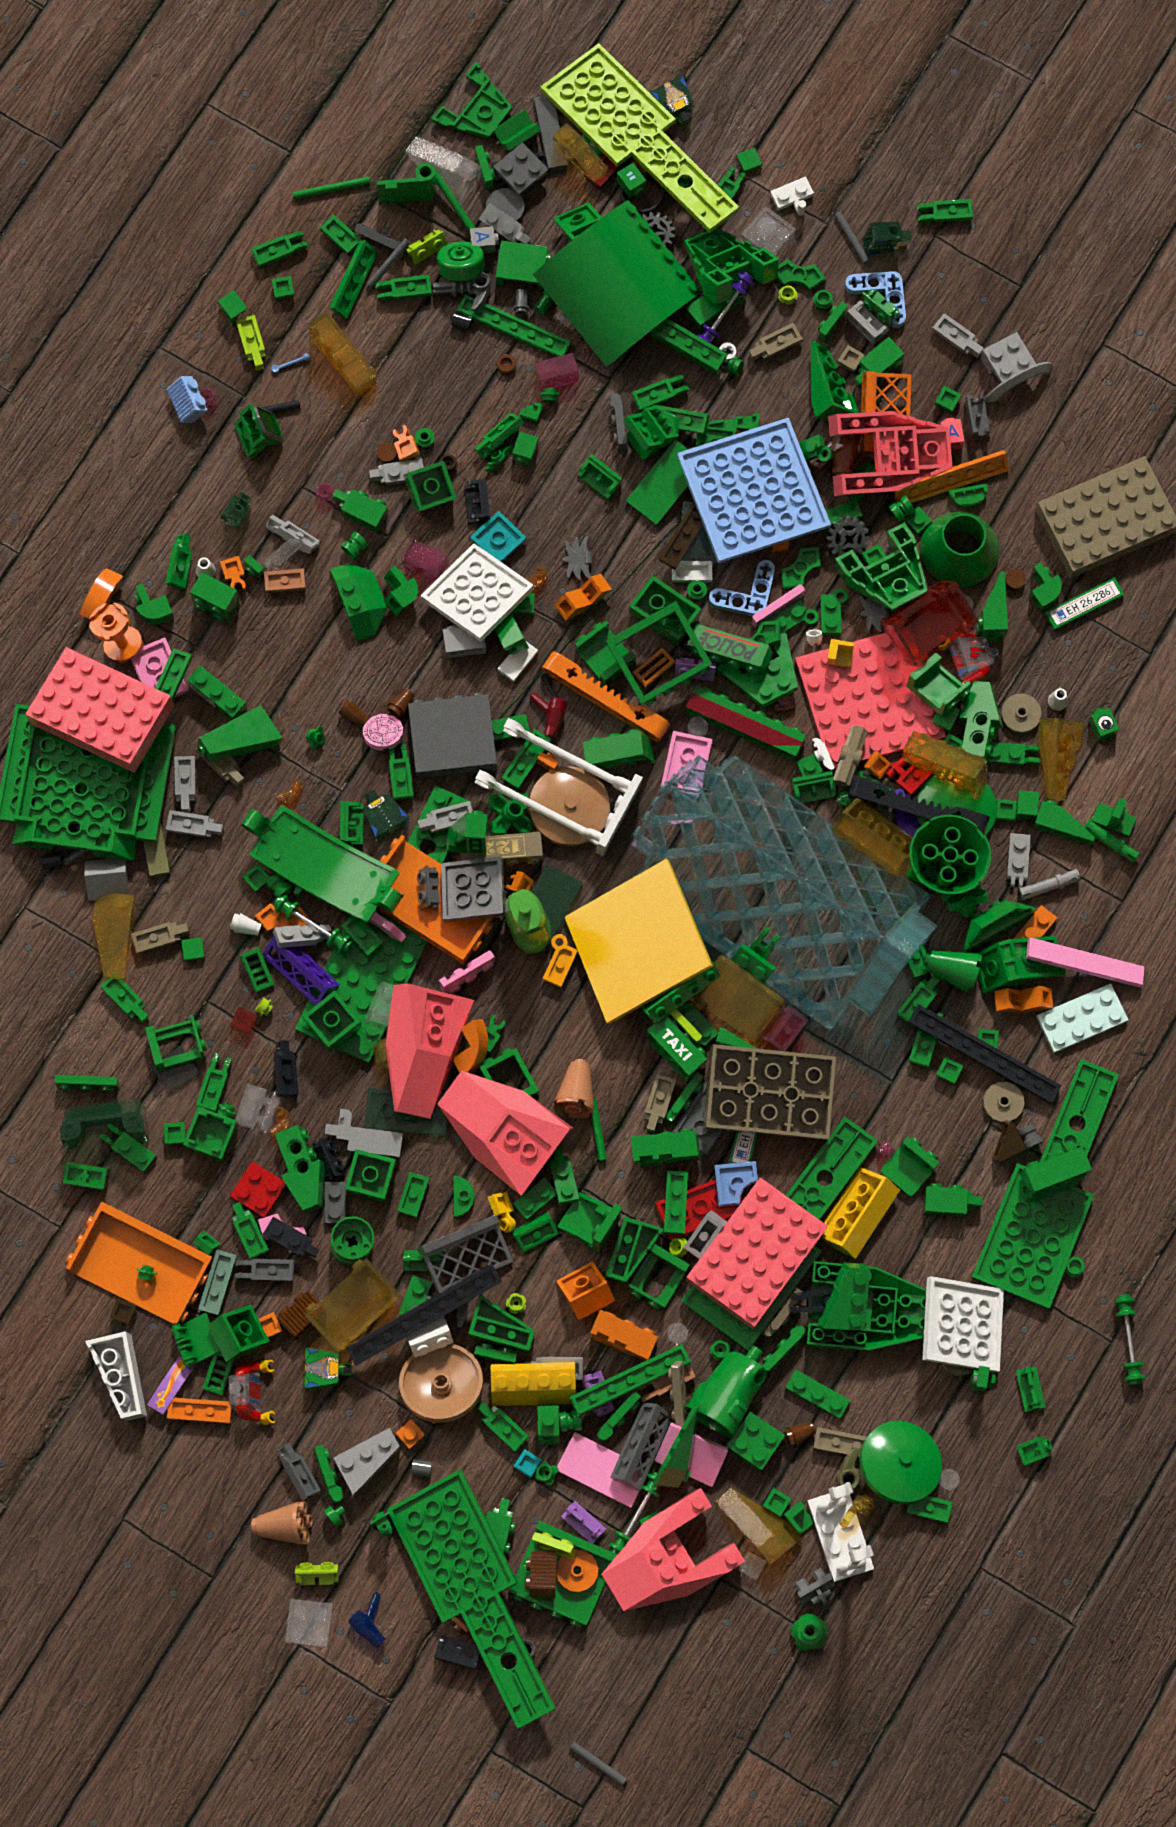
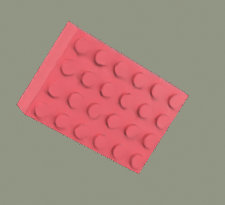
(100, 709)
(756, 1253)

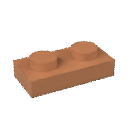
(284, 580)

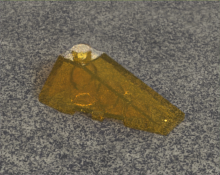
(1058, 747)
(113, 929)
(763, 1529)

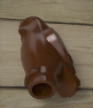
(844, 454)

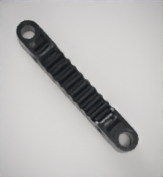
(865, 789)

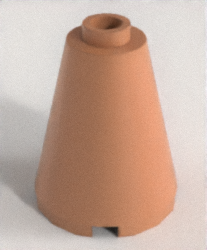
(575, 1092)

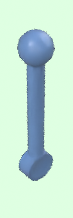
(275, 368)

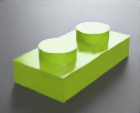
(548, 1543)

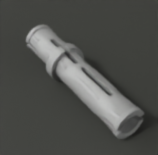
(1047, 885)

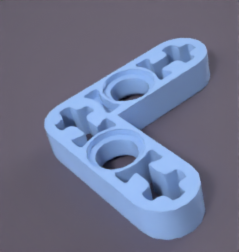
(884, 286)
(755, 597)

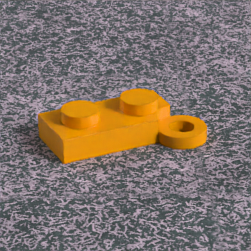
(560, 962)

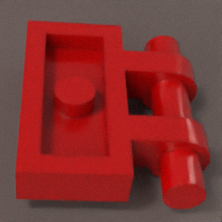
(909, 780)

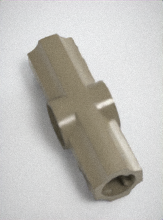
(850, 756)

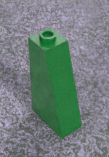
(240, 736)

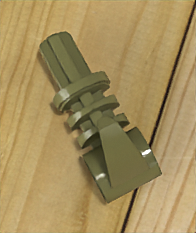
(848, 1467)

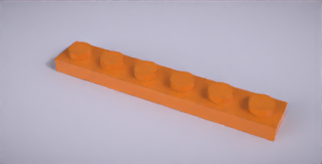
(956, 477)

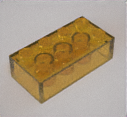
(874, 836)

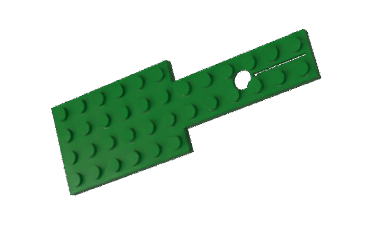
(816, 1201)
(1037, 1235)
(465, 1576)

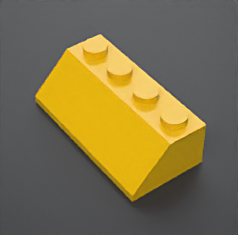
(858, 1211)
(532, 1383)

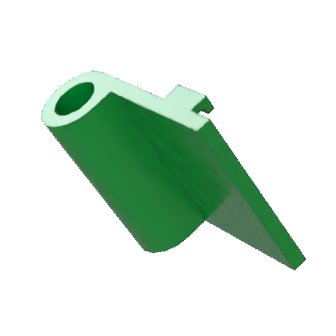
(411, 189)

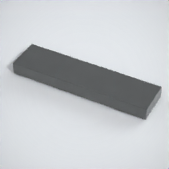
(549, 126)

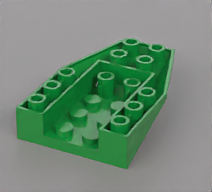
(892, 1314)

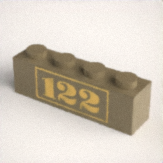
(512, 848)

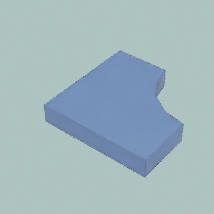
(733, 1180)

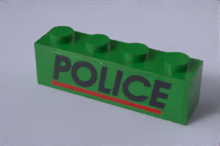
(732, 649)

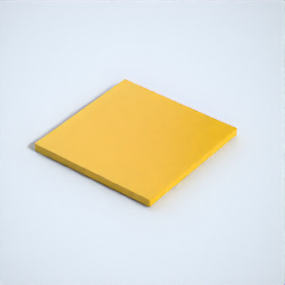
(638, 941)

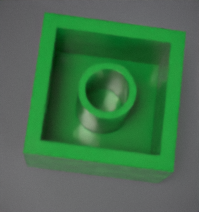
(429, 486)
(214, 598)
(332, 1021)
(370, 1176)
(238, 1333)
(755, 1442)

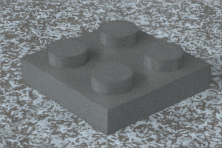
(520, 169)

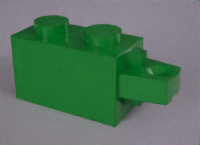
(881, 360)
(361, 509)
(949, 1201)
(501, 1524)

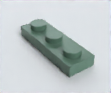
(217, 1282)

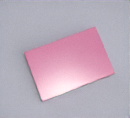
(150, 664)
(682, 749)
(706, 1456)

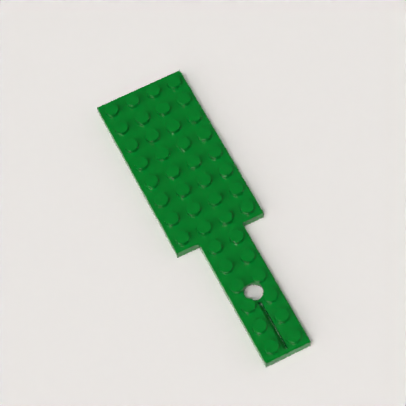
(390, 963)

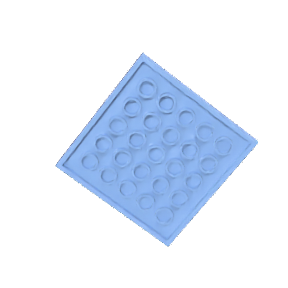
(753, 490)

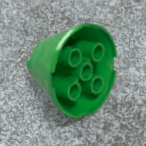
(954, 851)

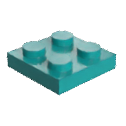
(498, 537)

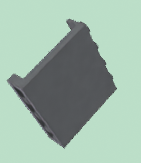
(452, 735)

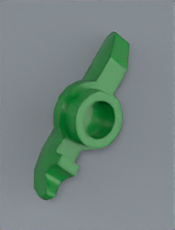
(498, 457)

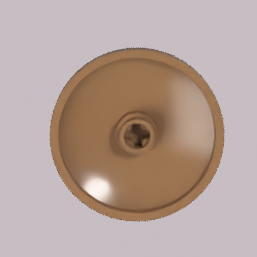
(573, 795)
(441, 1384)

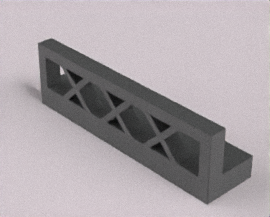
(638, 1442)

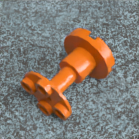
(112, 626)

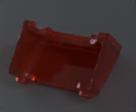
(929, 621)

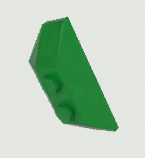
(360, 599)
(994, 922)

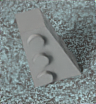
(366, 1459)

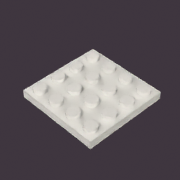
(477, 592)
(963, 1324)

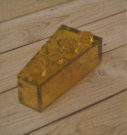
(342, 354)
(947, 762)

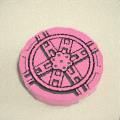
(383, 732)

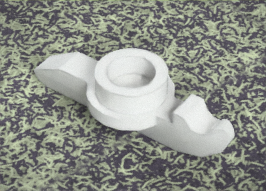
(822, 754)

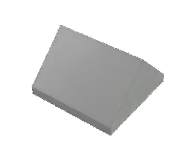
(106, 878)

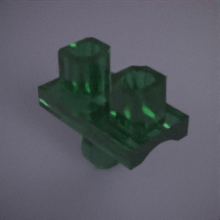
(236, 510)

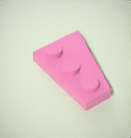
(460, 976)

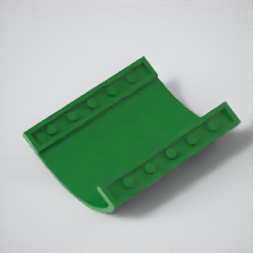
(616, 282)

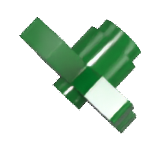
(509, 815)
(966, 903)

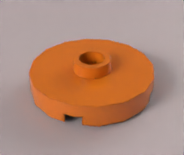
(577, 1582)

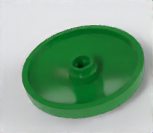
(948, 795)
(900, 1462)

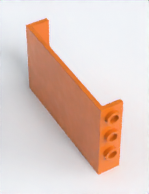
(453, 938)
(120, 1244)

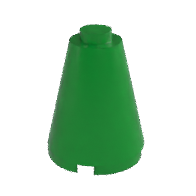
(954, 967)

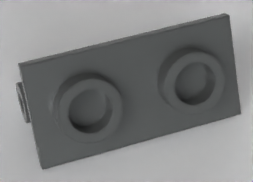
(427, 879)

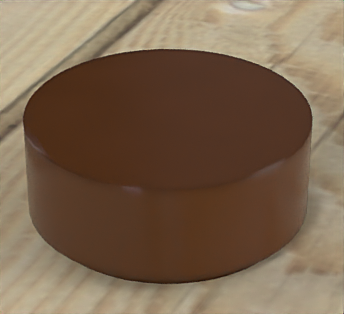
(506, 364)
(386, 453)
(1015, 579)

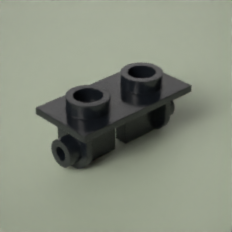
(326, 1150)

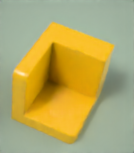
(840, 653)

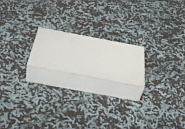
(692, 570)
(516, 663)

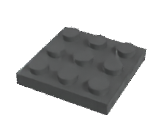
(472, 889)

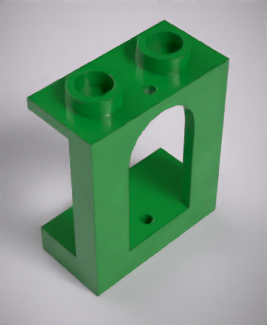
(188, 1027)
(654, 1254)

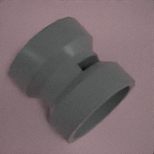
(1030, 1137)

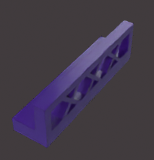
(305, 965)

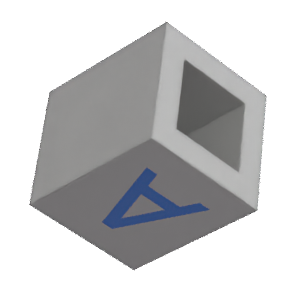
(484, 238)

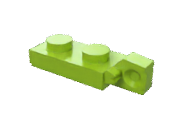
(251, 340)

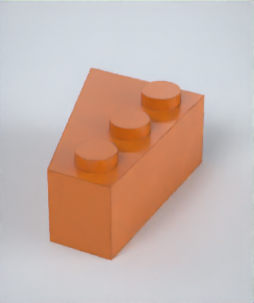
(623, 1335)

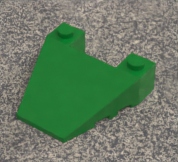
(719, 259)
(893, 578)

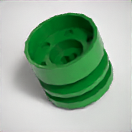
(347, 1230)

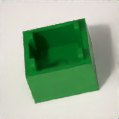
(210, 1135)

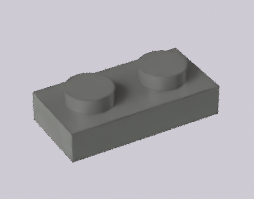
(335, 1202)

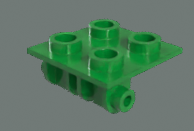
(195, 1340)

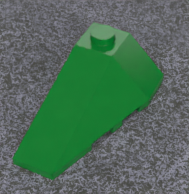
(827, 387)
(679, 1457)

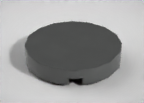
(508, 202)

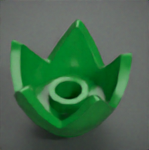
(806, 1642)

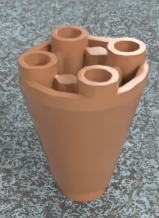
(284, 1524)

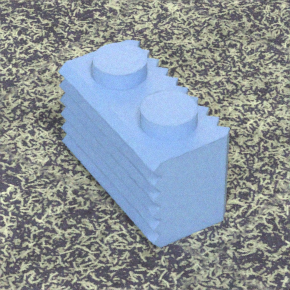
(187, 399)

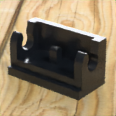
(477, 501)
(457, 1652)

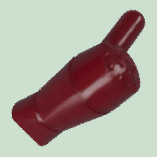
(555, 713)

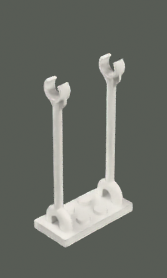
(613, 821)
(842, 1547)

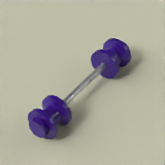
(745, 280)

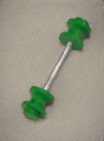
(342, 943)
(1125, 1311)
(622, 1539)

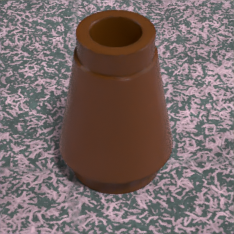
(399, 705)
(353, 713)
(797, 1434)

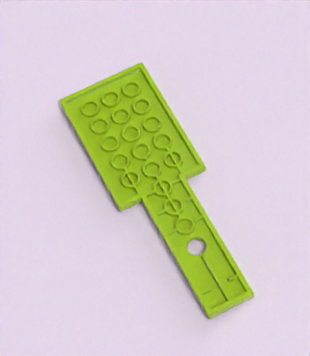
(630, 122)

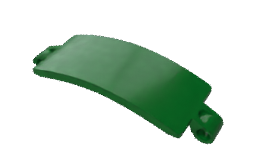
(322, 864)

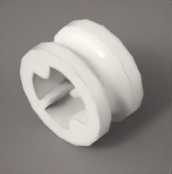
(724, 347)

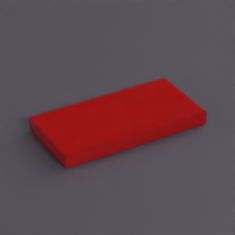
(698, 1203)

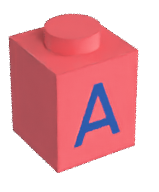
(956, 432)

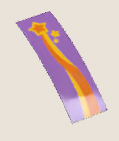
(170, 1386)

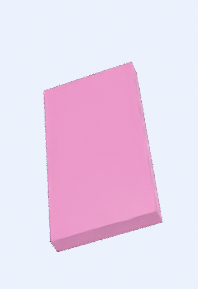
(593, 1466)

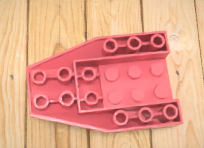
(421, 1045)
(503, 1128)

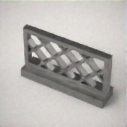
(455, 1239)

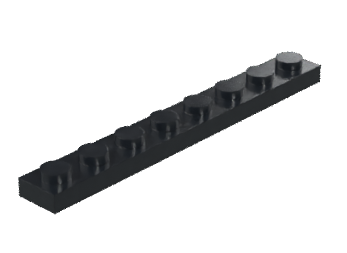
(984, 1054)
(423, 1314)

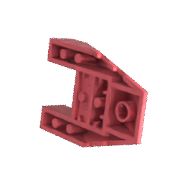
(903, 451)
(657, 1566)

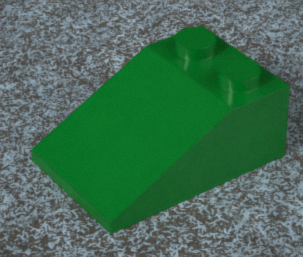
(994, 620)

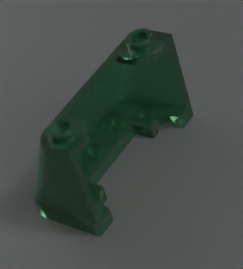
(129, 1112)

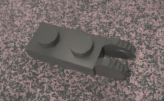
(617, 407)
(267, 1270)

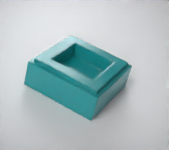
(527, 1463)

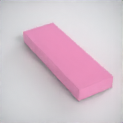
(778, 605)

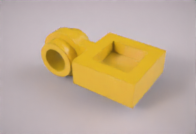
(502, 1207)

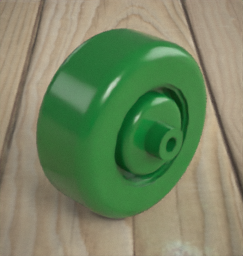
(460, 261)

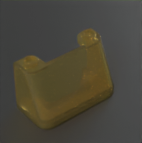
(740, 1001)
(352, 1305)

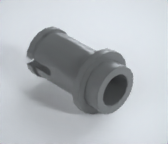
(521, 302)

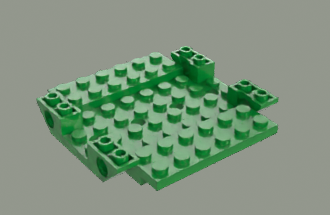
(43, 799)

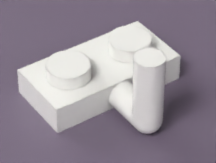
(793, 194)

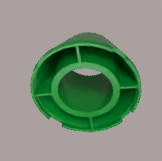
(948, 565)

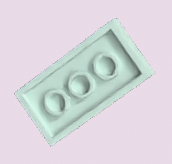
(1082, 1018)

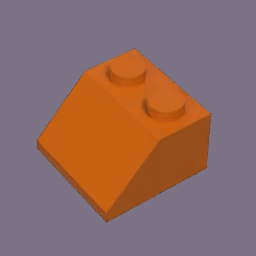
(585, 1290)

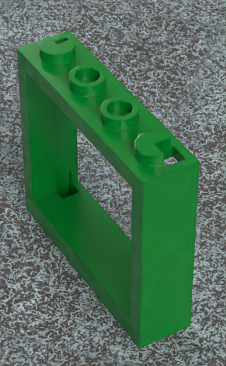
(667, 688)

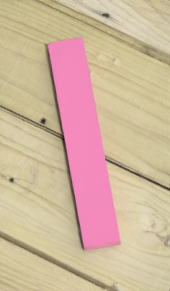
(1085, 962)

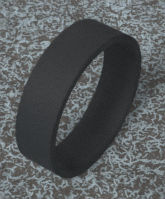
(653, 209)

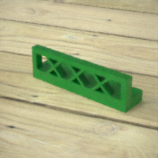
(689, 346)

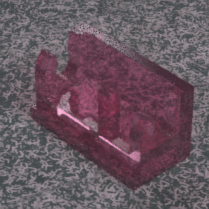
(557, 371)

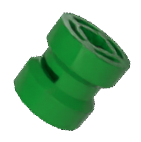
(905, 505)
(354, 545)
(279, 885)
(569, 1421)

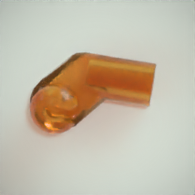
(538, 578)
(290, 796)
(282, 1121)

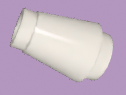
(206, 567)
(1058, 703)
(245, 925)

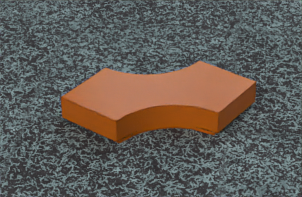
(270, 919)

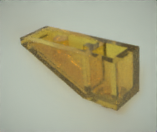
(578, 152)

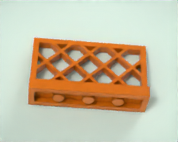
(869, 397)

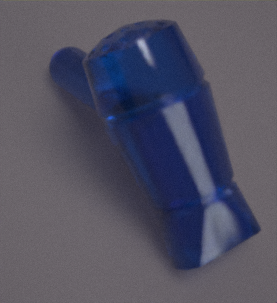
(363, 1623)

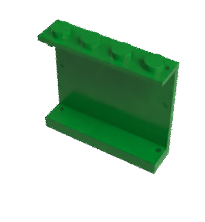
(567, 1604)

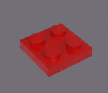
(258, 1189)

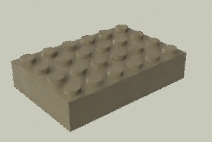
(1107, 517)
(769, 1092)

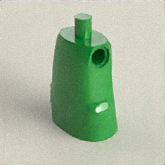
(729, 1392)

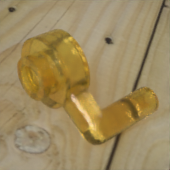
(861, 1504)

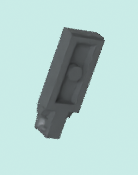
(298, 1472)

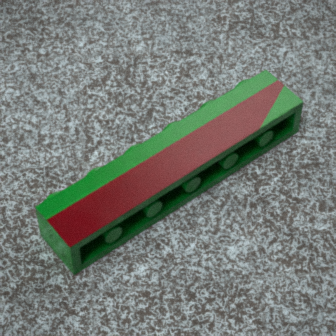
(745, 723)

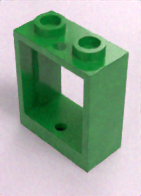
(504, 1056)

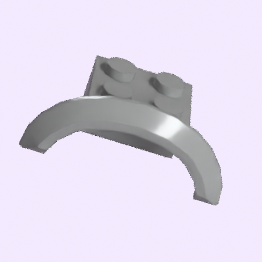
(1011, 365)

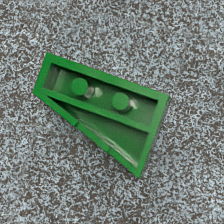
(619, 749)
(469, 834)
(665, 1148)
(630, 1247)
(499, 1327)

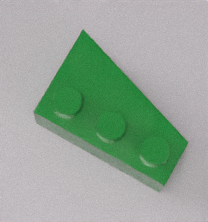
(848, 1300)

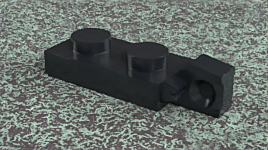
(285, 1071)
(290, 1238)

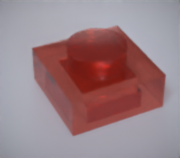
(785, 704)
(243, 1020)

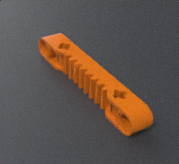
(560, 667)

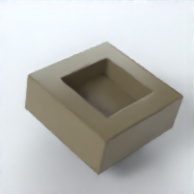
(850, 358)

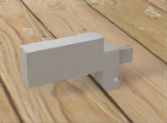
(364, 1139)

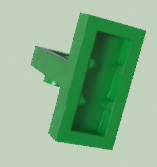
(1114, 818)

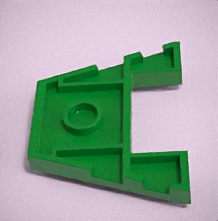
(482, 113)
(724, 428)
(771, 686)

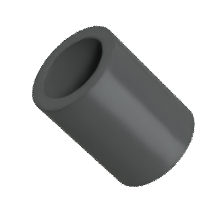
(421, 1468)

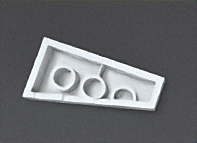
(120, 1373)

